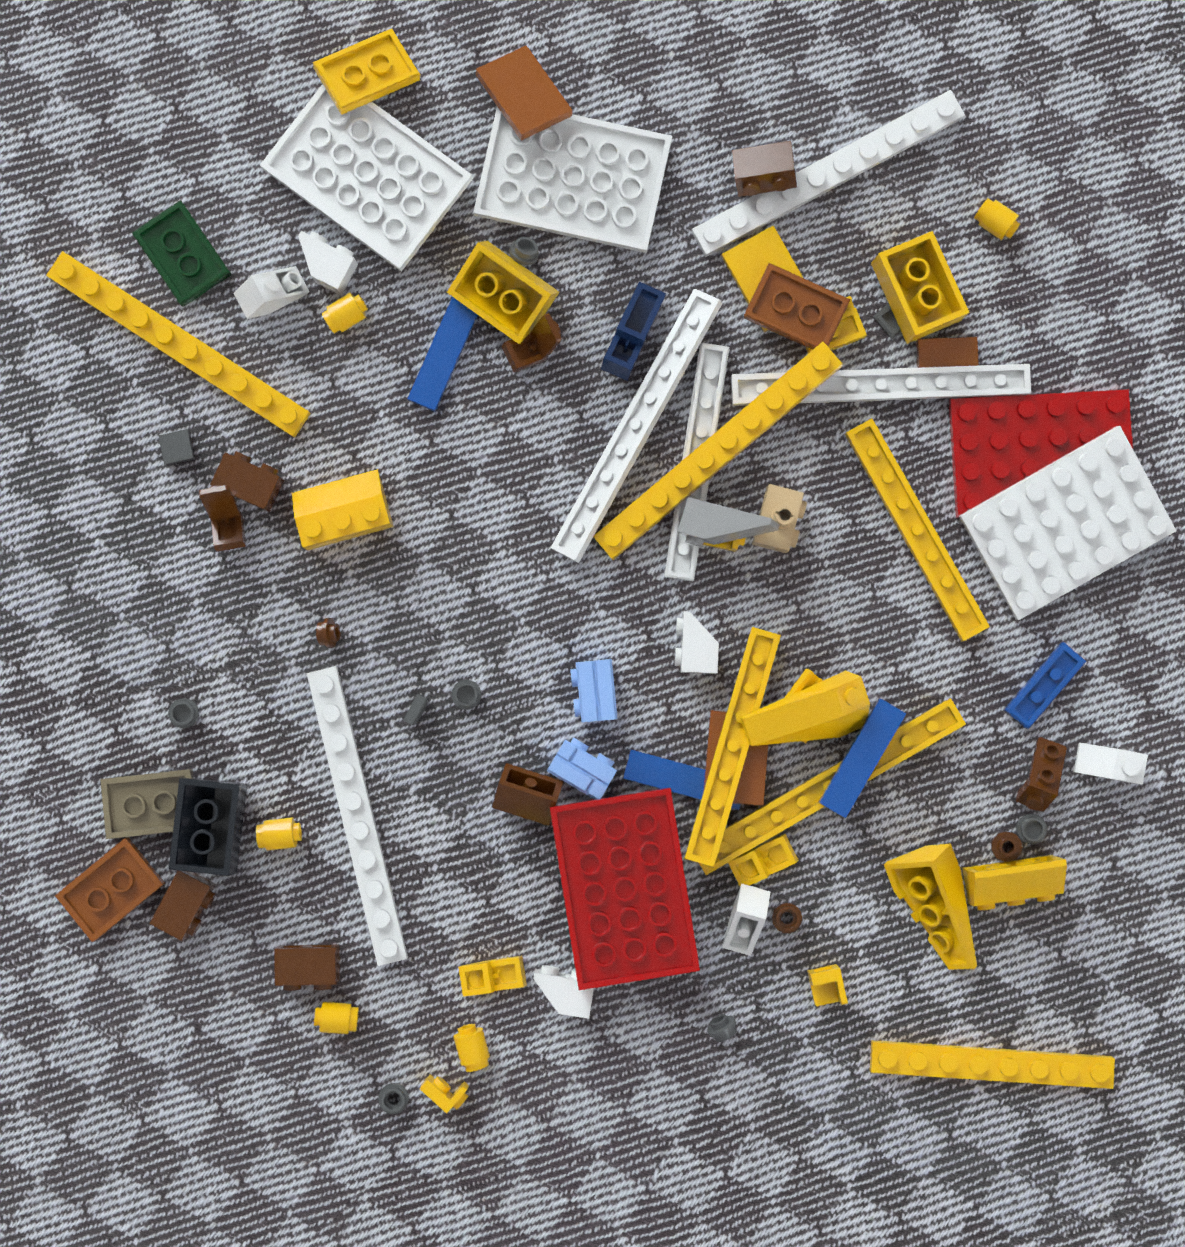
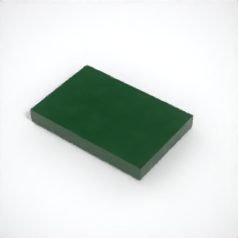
(181, 253)

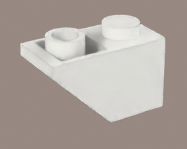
(328, 265)
(270, 291)
(698, 647)
(563, 991)

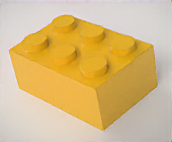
(919, 287)

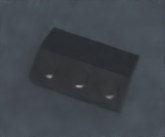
(208, 826)

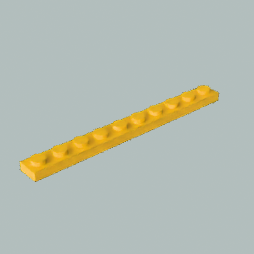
(178, 344)
(718, 450)
(804, 799)

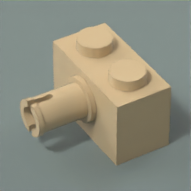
(785, 508)

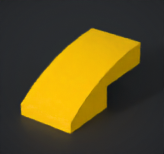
(763, 861)
(492, 976)

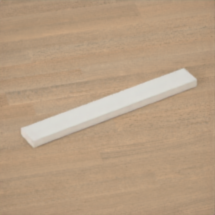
(701, 425)

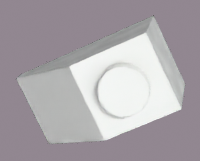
(1110, 763)
(746, 919)

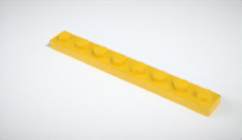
(917, 530)
(731, 748)
(992, 1064)

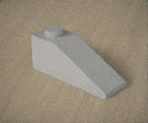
(720, 524)

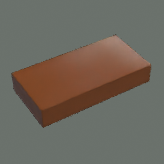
(947, 352)

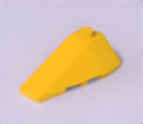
(814, 713)
(935, 893)

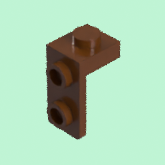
(535, 346)
(224, 516)
(1044, 775)

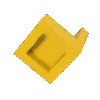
(827, 985)

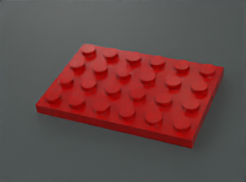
(1013, 436)
(624, 889)

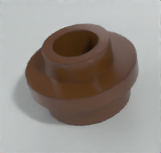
(328, 633)
(997, 842)
(789, 927)

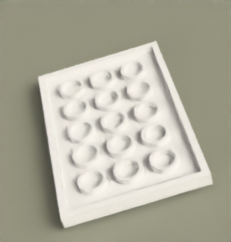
(367, 175)
(576, 180)
(1068, 523)

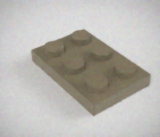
(141, 803)

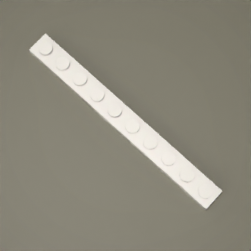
(829, 173)
(899, 384)
(636, 425)
(357, 816)

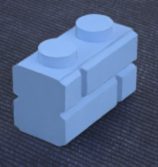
(595, 690)
(582, 769)

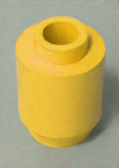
(997, 219)
(345, 312)
(278, 834)
(336, 1018)
(472, 1047)

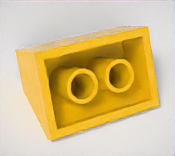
(502, 291)
(341, 510)
(1015, 881)

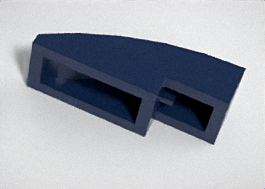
(633, 331)

